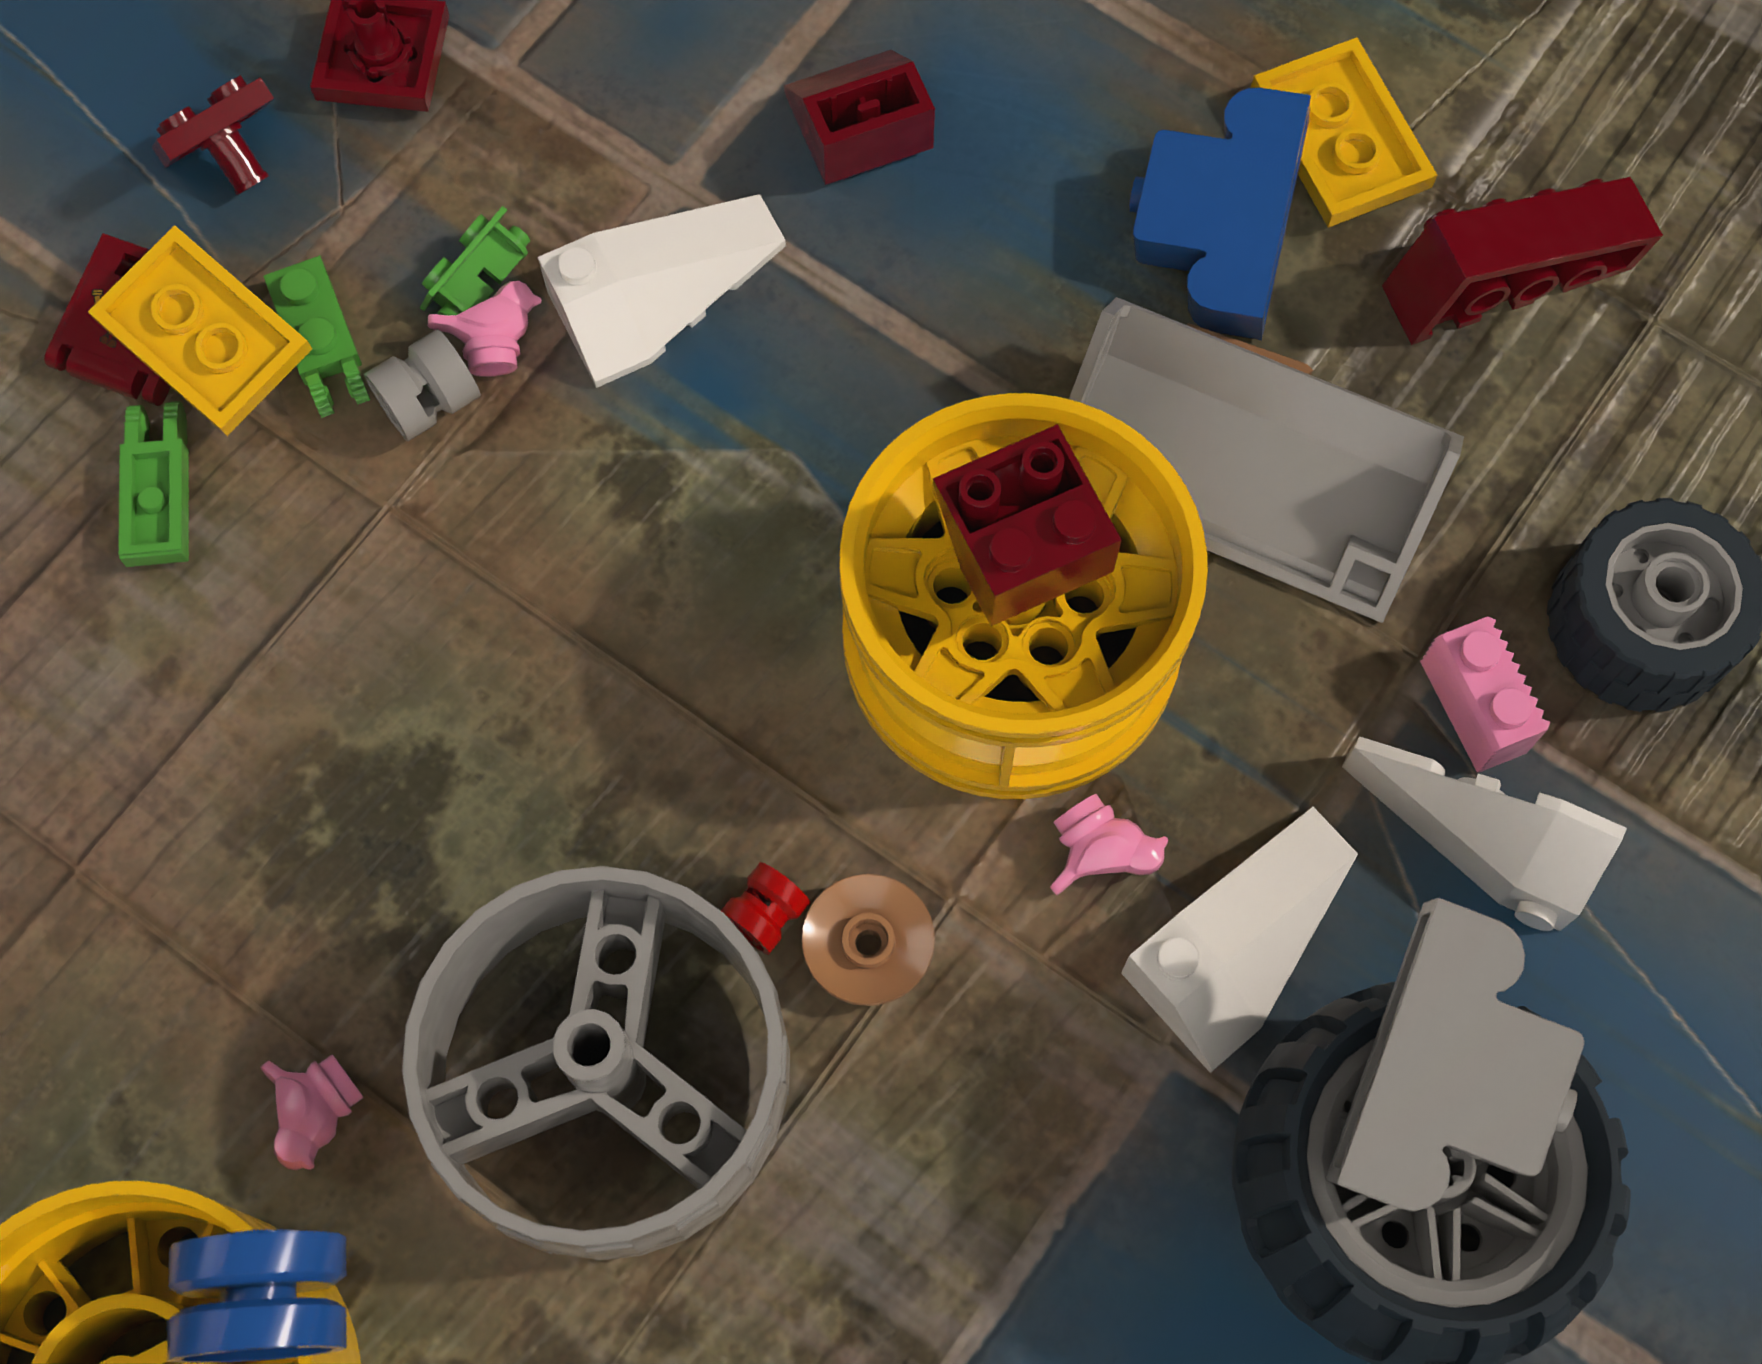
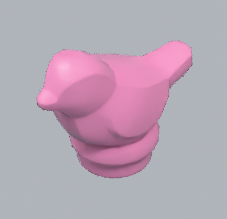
(491, 329)
(1104, 844)
(309, 1109)

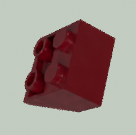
(863, 114)
(1026, 524)

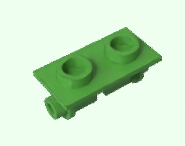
(488, 249)

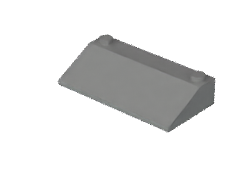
(1274, 458)

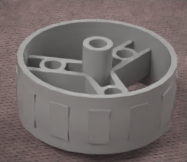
(593, 1052)

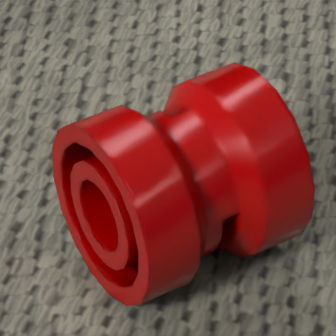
(765, 907)

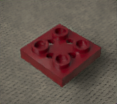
(384, 38)
(218, 131)

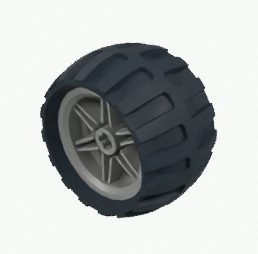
(1429, 1302)

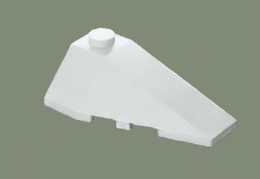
(648, 280)
(1521, 853)
(1237, 944)

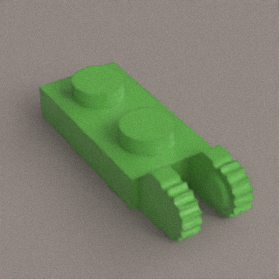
(310, 306)
(154, 489)

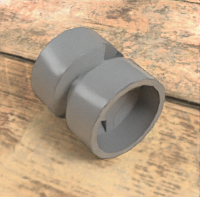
(422, 385)

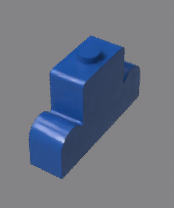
(1224, 207)

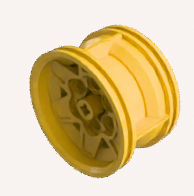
(935, 703)

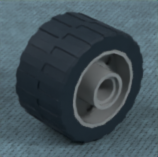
(1657, 605)

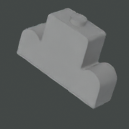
(1455, 1067)

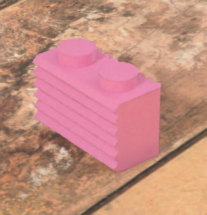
(1484, 694)

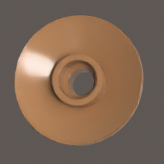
(868, 907)

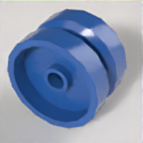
(257, 1289)

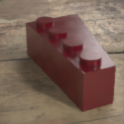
(1518, 253)

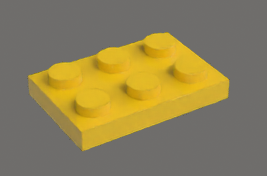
(1356, 139)
(200, 330)

